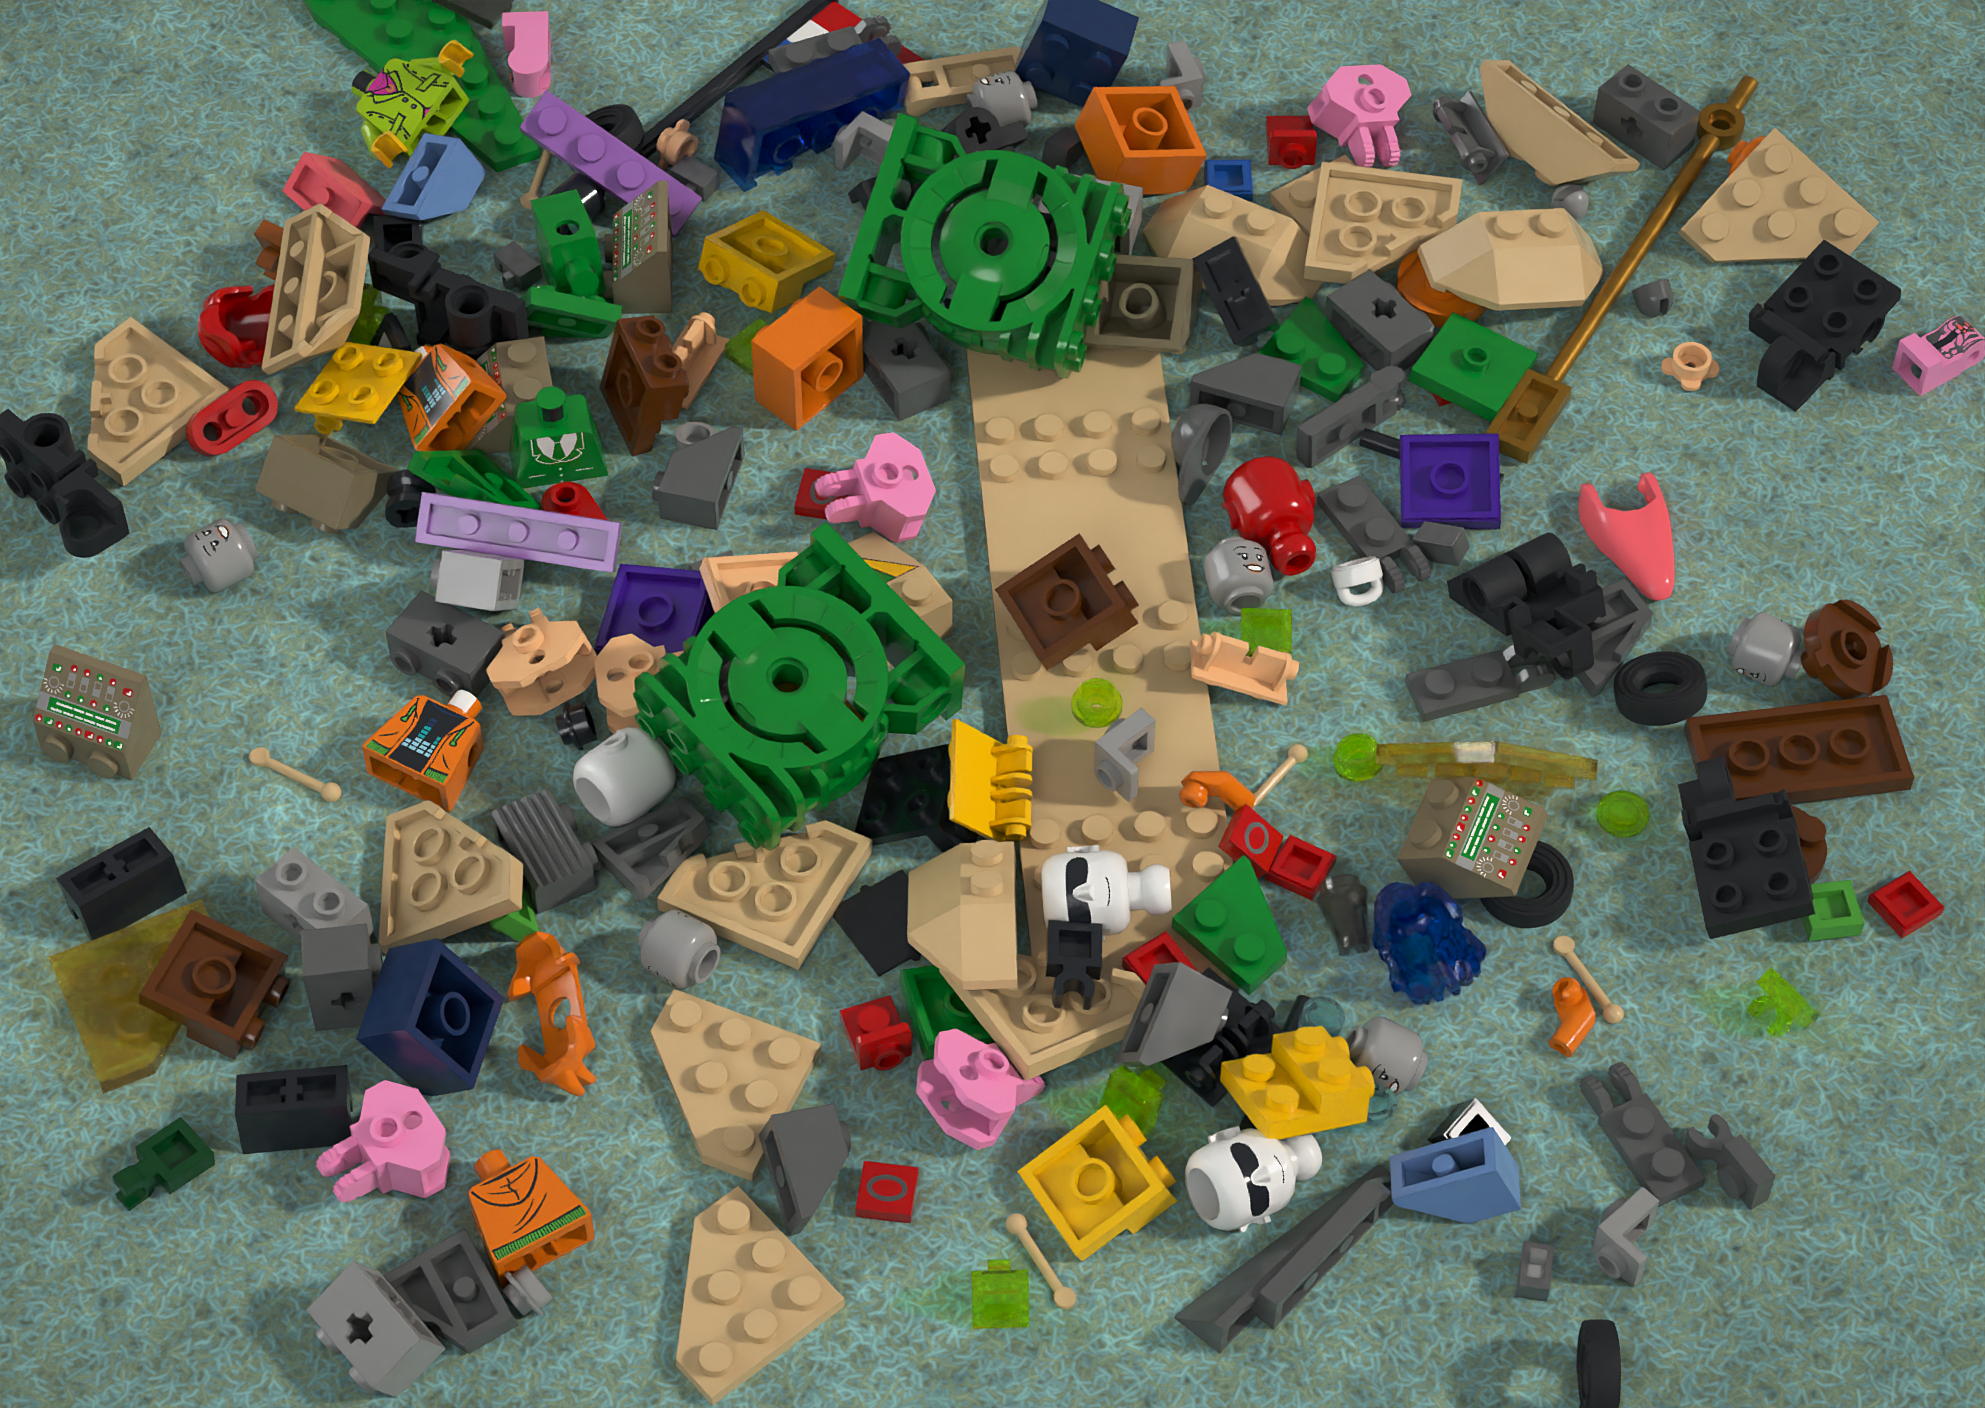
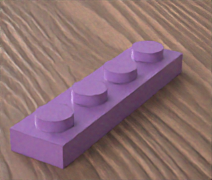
(602, 157)
(518, 532)

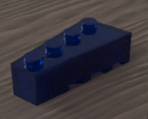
(804, 109)

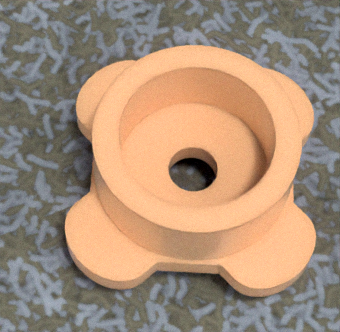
(675, 144)
(1694, 355)

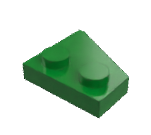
(568, 314)
(1313, 342)
(469, 476)
(1234, 927)

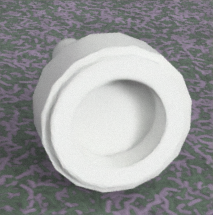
(1356, 573)

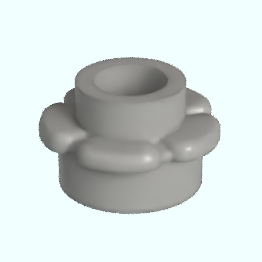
(526, 1291)

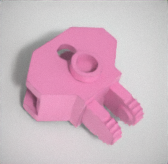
(1362, 112)
(882, 489)
(978, 1086)
(395, 1142)

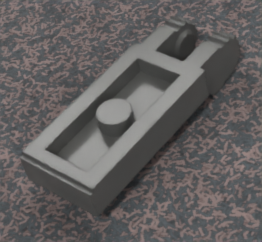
(804, 51)
(1347, 418)
(1373, 531)
(1475, 683)
(1642, 1136)

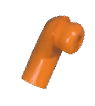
(1221, 784)
(1575, 1015)

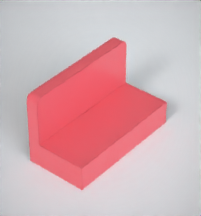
(335, 186)

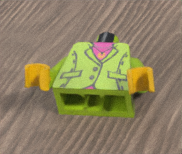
(410, 101)

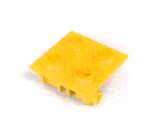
(356, 385)
(990, 783)

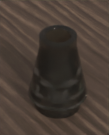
(1345, 910)

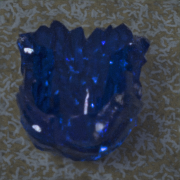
(1424, 941)

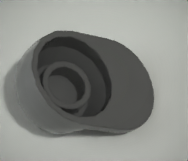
(1199, 436)

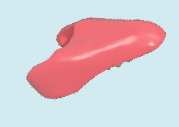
(1634, 539)

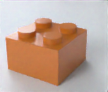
(1141, 138)
(807, 357)

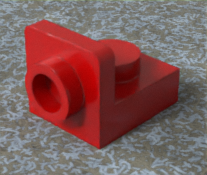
(1290, 141)
(877, 1034)

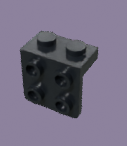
(909, 800)

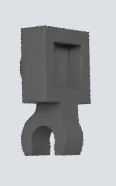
(1739, 1166)

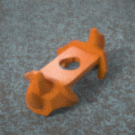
(552, 977)

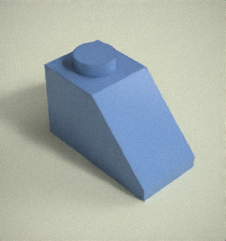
(435, 180)
(1458, 1178)

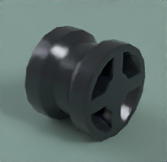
(405, 498)

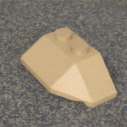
(1545, 131)
(1270, 241)
(1514, 260)
(315, 288)
(967, 914)

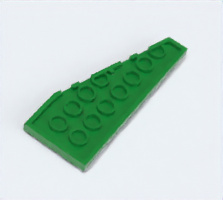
(420, 30)

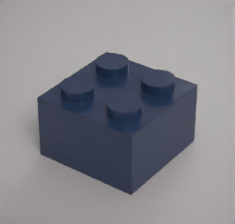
(1075, 47)
(430, 1018)

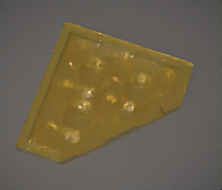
(1488, 762)
(103, 991)

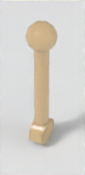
(537, 181)
(1296, 754)
(261, 757)
(1565, 947)
(1063, 1296)

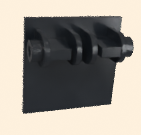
(1244, 1034)

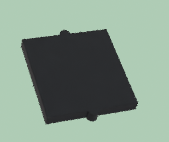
(878, 923)

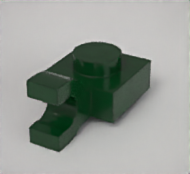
(166, 1158)

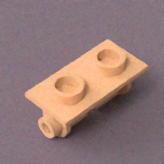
(699, 352)
(1224, 663)

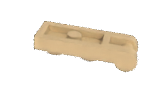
(952, 77)

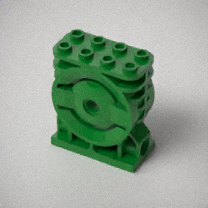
(1037, 329)
(798, 633)

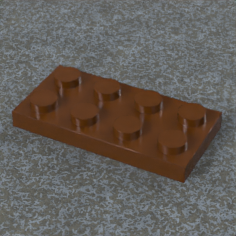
(1806, 749)

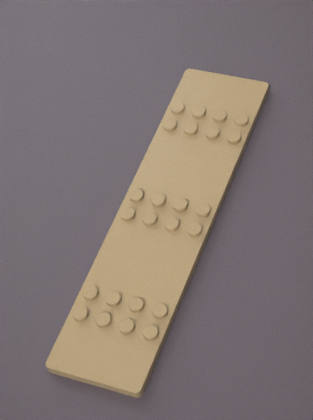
(1100, 464)

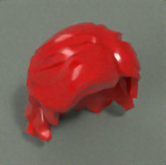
(236, 325)

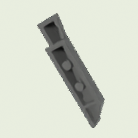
(1290, 1266)

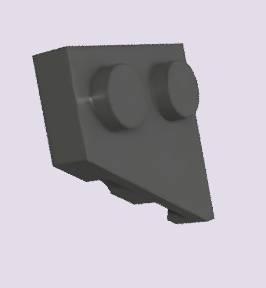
(1615, 633)
(652, 846)
(454, 1293)

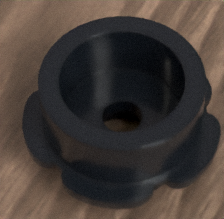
(576, 725)

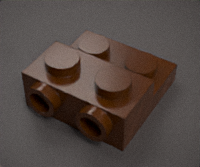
(642, 381)
(1068, 602)
(217, 984)

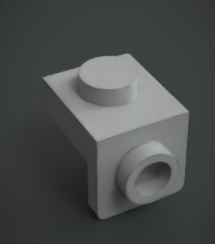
(1185, 74)
(861, 137)
(1120, 749)
(1618, 1230)

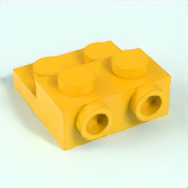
(763, 261)
(1300, 1085)
(1099, 1182)

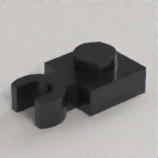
(1074, 959)

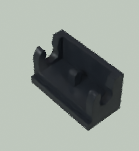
(1236, 292)
(122, 884)
(293, 1109)

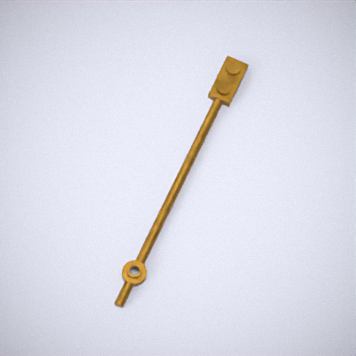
(1541, 398)

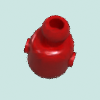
(1273, 509)

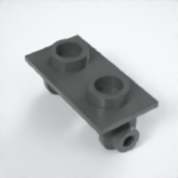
(1472, 135)

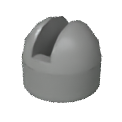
(1574, 200)
(691, 433)

